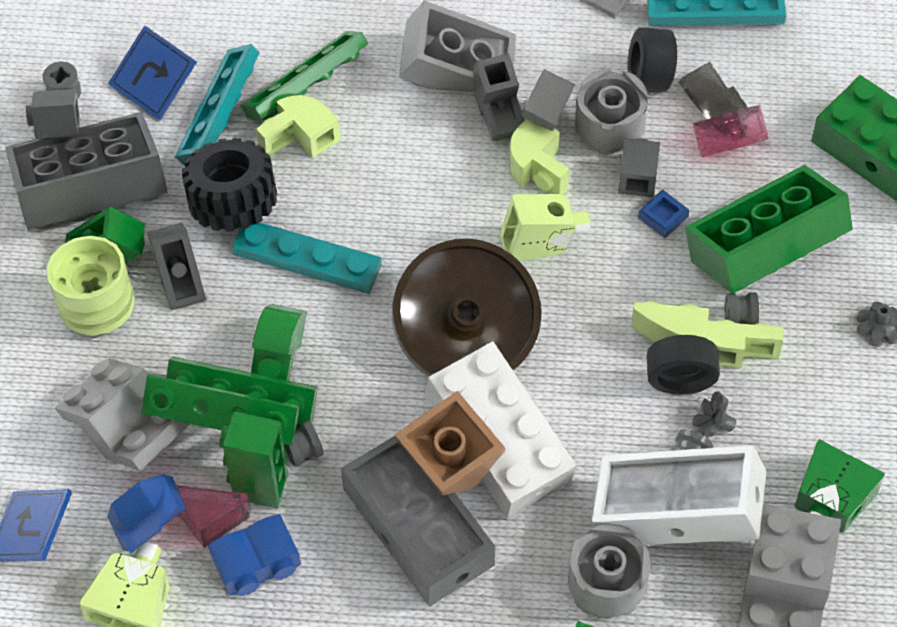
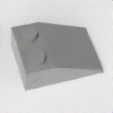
(445, 45)

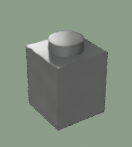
(54, 113)
(639, 167)

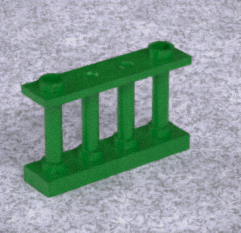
(211, 393)

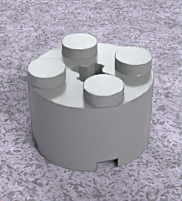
(610, 109)
(603, 591)

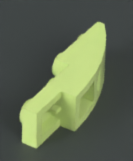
(732, 339)

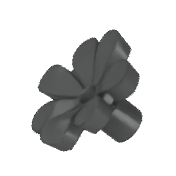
(879, 322)
(714, 416)

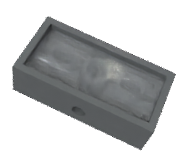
(424, 532)

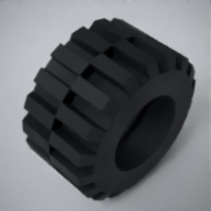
(229, 184)

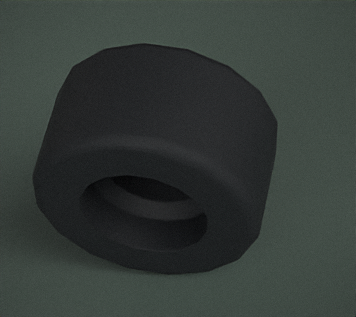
(653, 58)

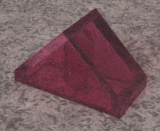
(730, 131)
(212, 512)

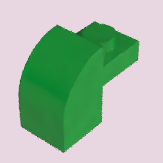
(276, 340)

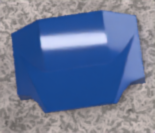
(144, 511)

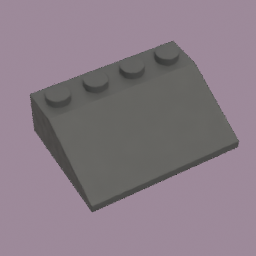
(87, 172)

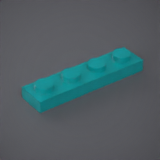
(715, 12)
(219, 100)
(308, 256)

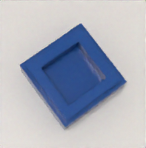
(663, 213)

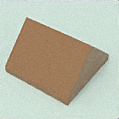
(451, 445)

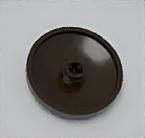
(460, 301)

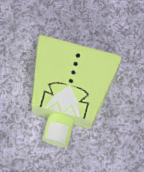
(540, 225)
(128, 590)

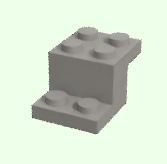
(110, 414)
(790, 569)

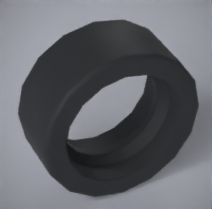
(683, 364)

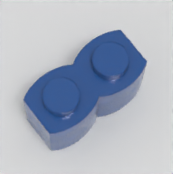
(255, 555)

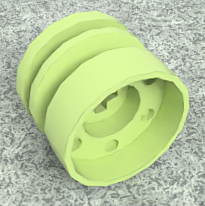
(91, 285)

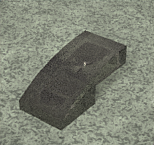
(710, 92)

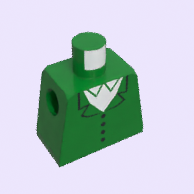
(837, 485)

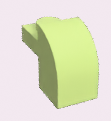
(300, 120)
(532, 158)

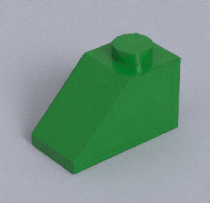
(115, 227)

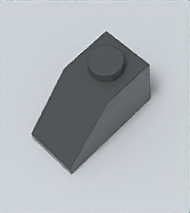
(176, 265)

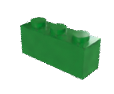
(255, 458)

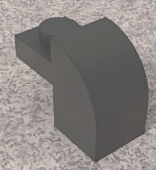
(497, 95)

